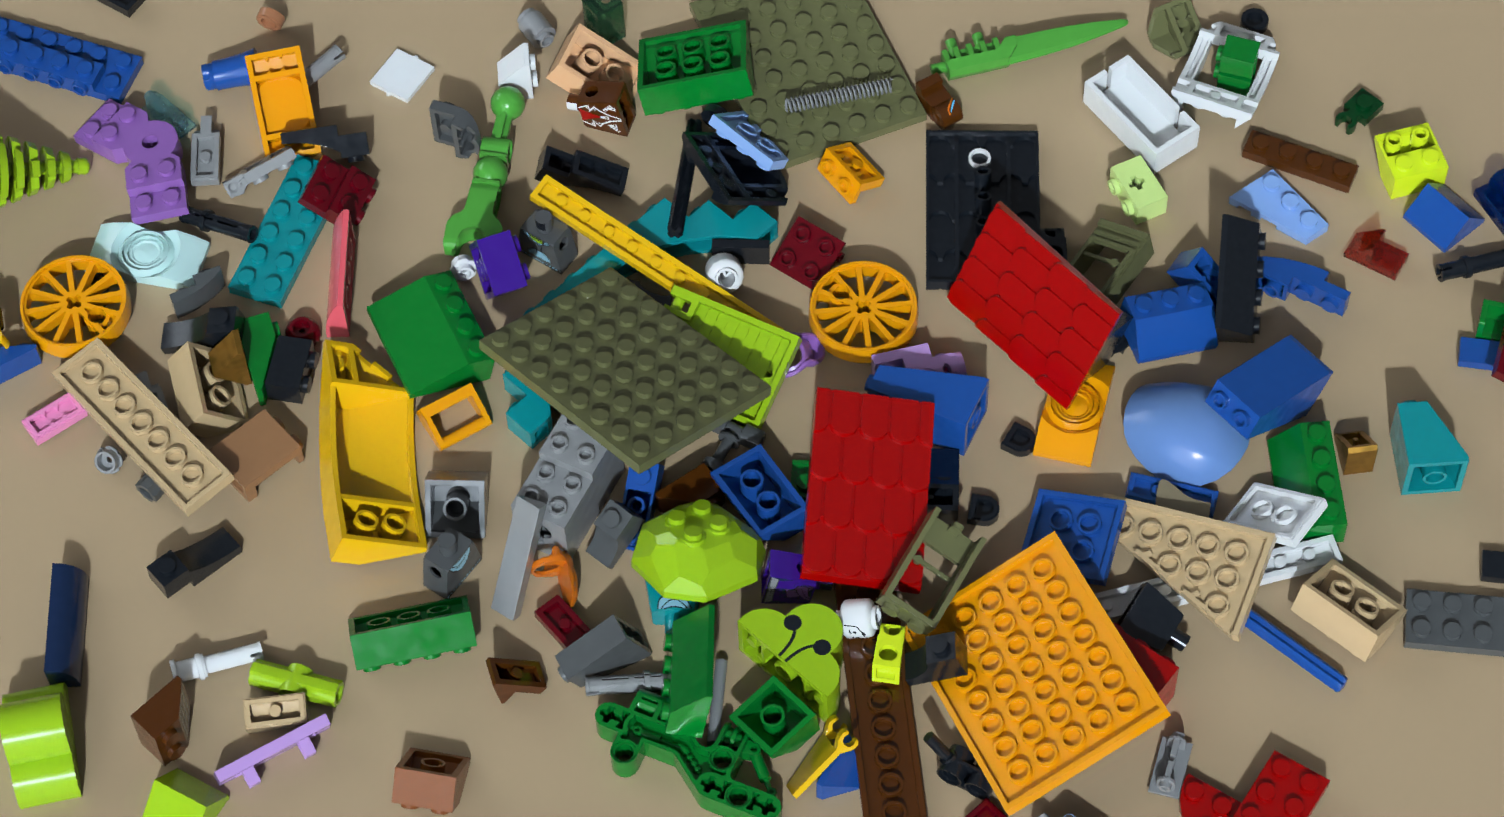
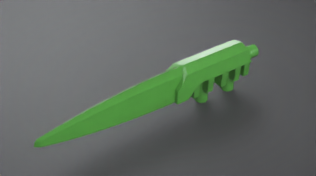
(1015, 49)

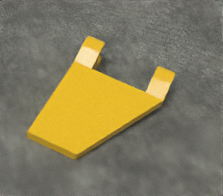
(821, 756)

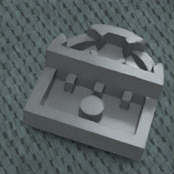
(455, 128)

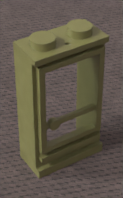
(1123, 239)
(950, 544)

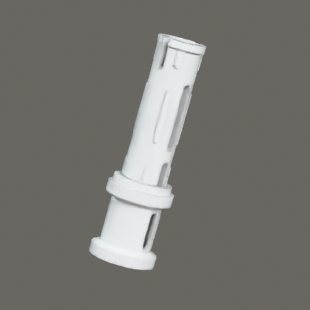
(201, 665)

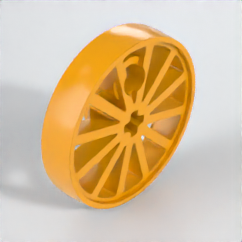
(77, 307)
(862, 312)

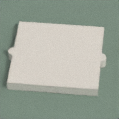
(402, 75)

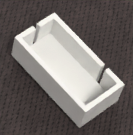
(1141, 114)

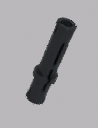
(209, 221)
(1467, 266)

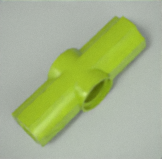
(296, 679)

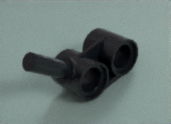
(958, 767)

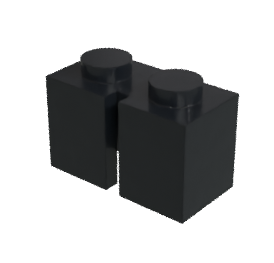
(291, 369)

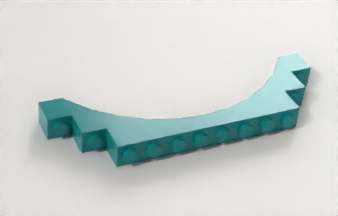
(531, 415)

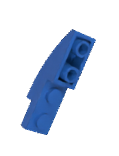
(1303, 280)

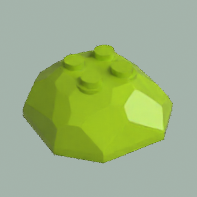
(698, 552)

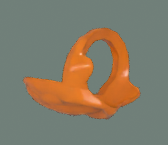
(559, 564)

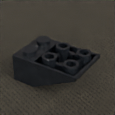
(944, 484)

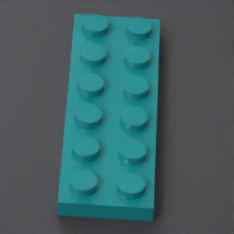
(282, 242)

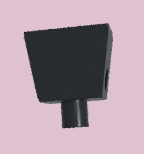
(1153, 620)

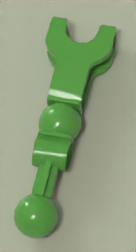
(489, 176)

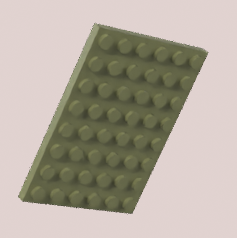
(812, 49)
(625, 369)

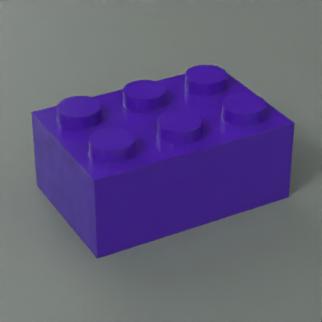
(499, 264)

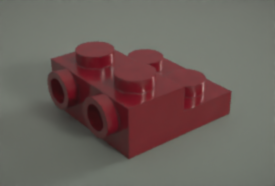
(337, 188)

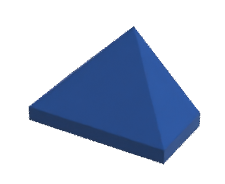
(839, 776)

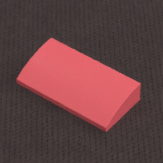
(341, 277)

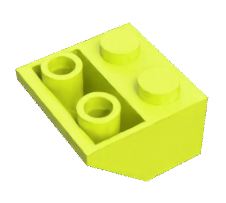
(1409, 160)

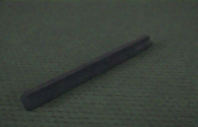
(682, 187)

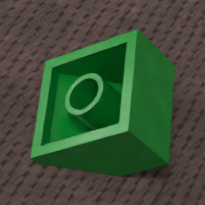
(776, 719)

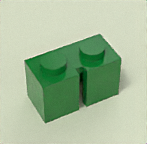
(1236, 64)

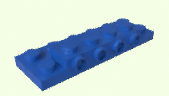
(66, 61)

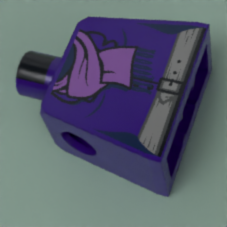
(782, 580)

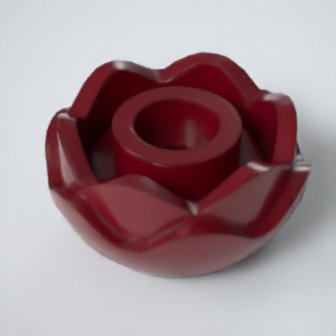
(306, 324)

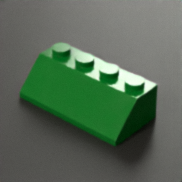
(1306, 463)
(412, 633)
(688, 673)

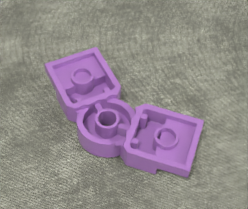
(154, 157)

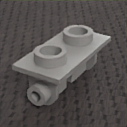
(1170, 766)

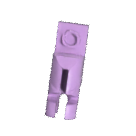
(920, 358)

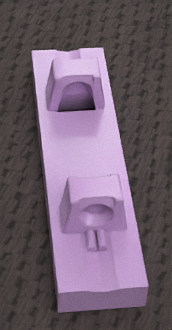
(298, 737)

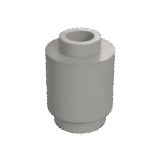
(536, 28)

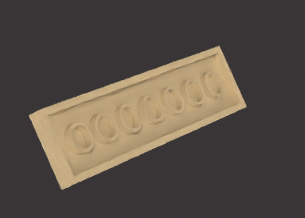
(143, 426)

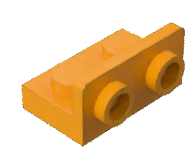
(849, 171)

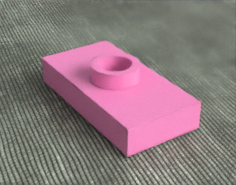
(53, 418)

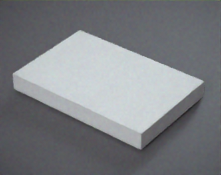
(1278, 512)

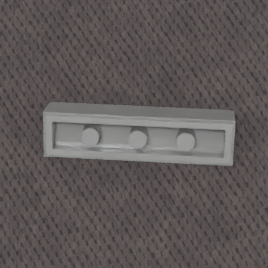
(518, 557)

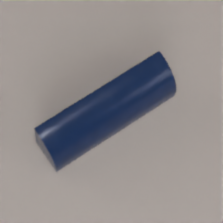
(66, 625)

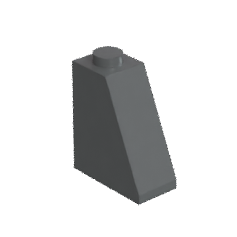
(602, 651)

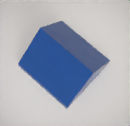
(1442, 216)

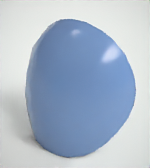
(1180, 434)

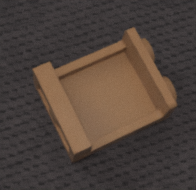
(257, 452)

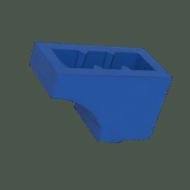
(1196, 267)

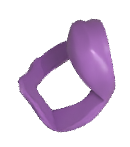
(811, 353)

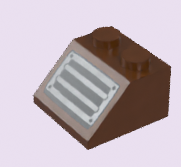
(165, 722)

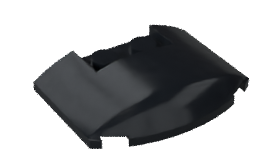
(731, 174)

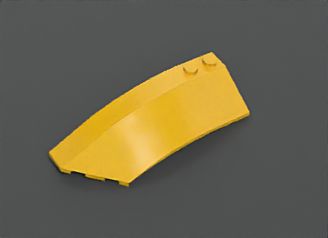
(367, 460)

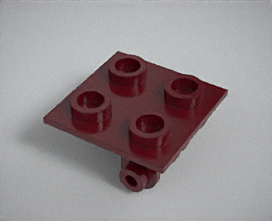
(807, 253)

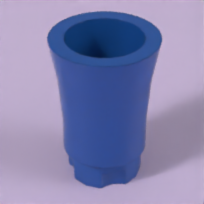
(227, 72)

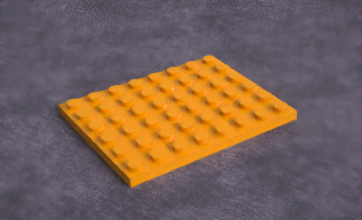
(1044, 675)

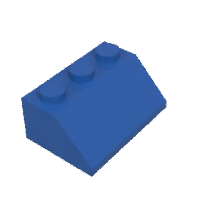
(1170, 322)
(762, 495)

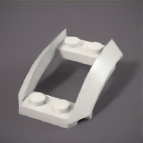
(1216, 99)

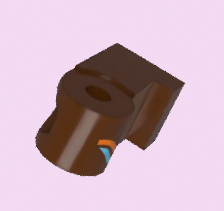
(938, 102)

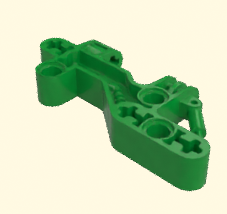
(641, 733)

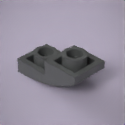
(207, 286)

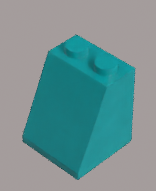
(1425, 451)

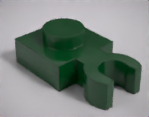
(1360, 109)

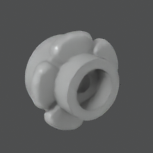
(103, 463)

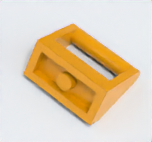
(467, 391)

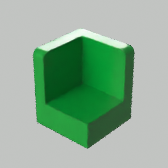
(1490, 321)

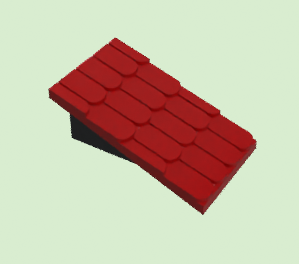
(1037, 306)
(866, 488)

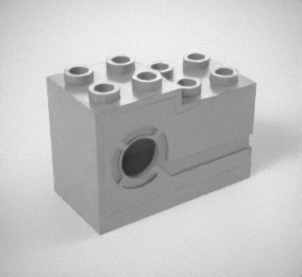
(574, 482)

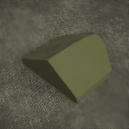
(1174, 28)

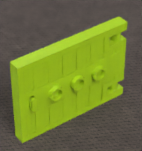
(746, 339)

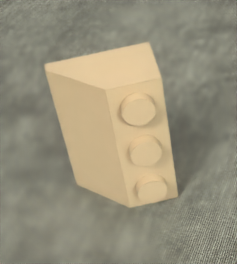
(204, 402)
(1348, 609)

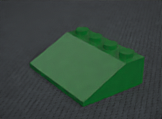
(695, 68)
(431, 335)

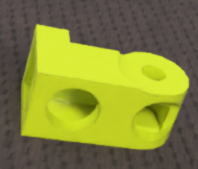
(888, 654)

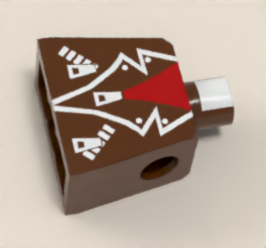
(604, 106)

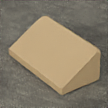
(275, 712)

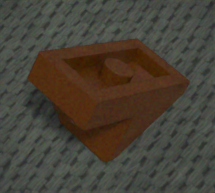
(515, 676)

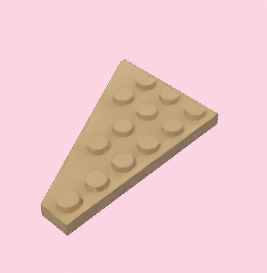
(1200, 558)

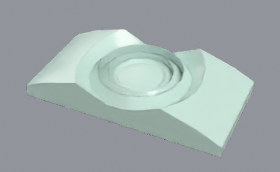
(151, 255)

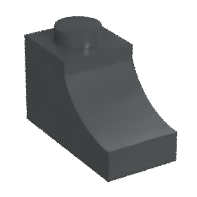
(614, 532)

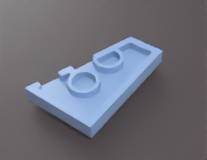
(747, 139)
(1281, 205)

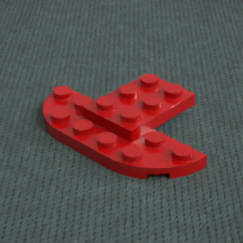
(1279, 791)

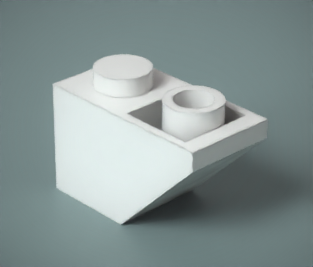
(517, 71)

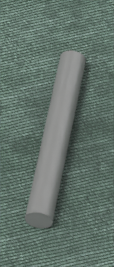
(717, 700)

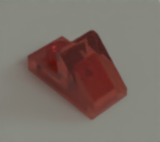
(1370, 251)

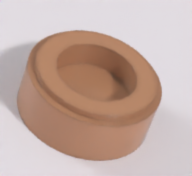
(270, 18)

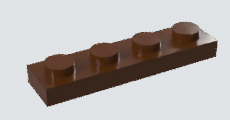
(1300, 161)

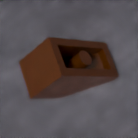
(690, 488)

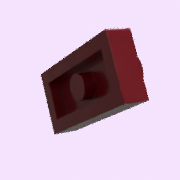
(561, 621)

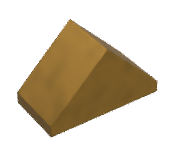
(229, 360)
(1356, 452)

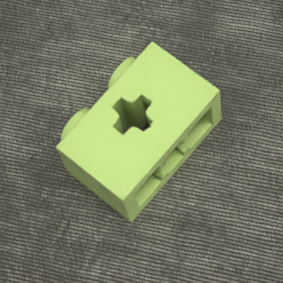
(1137, 190)

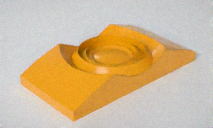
(281, 98)
(1074, 432)

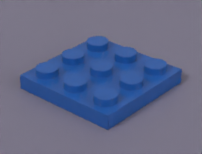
(1085, 526)

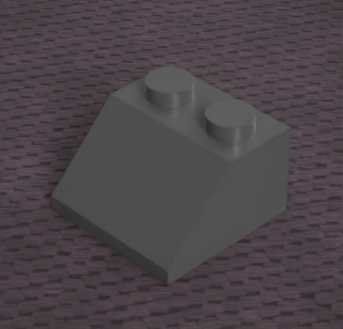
(456, 502)

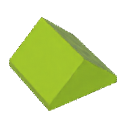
(183, 796)

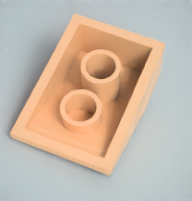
(592, 58)

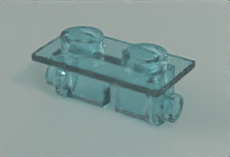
(162, 109)

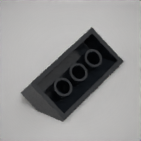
(1238, 280)

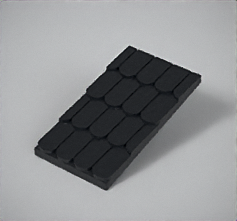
(964, 196)

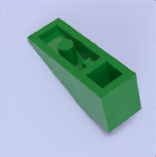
(258, 345)

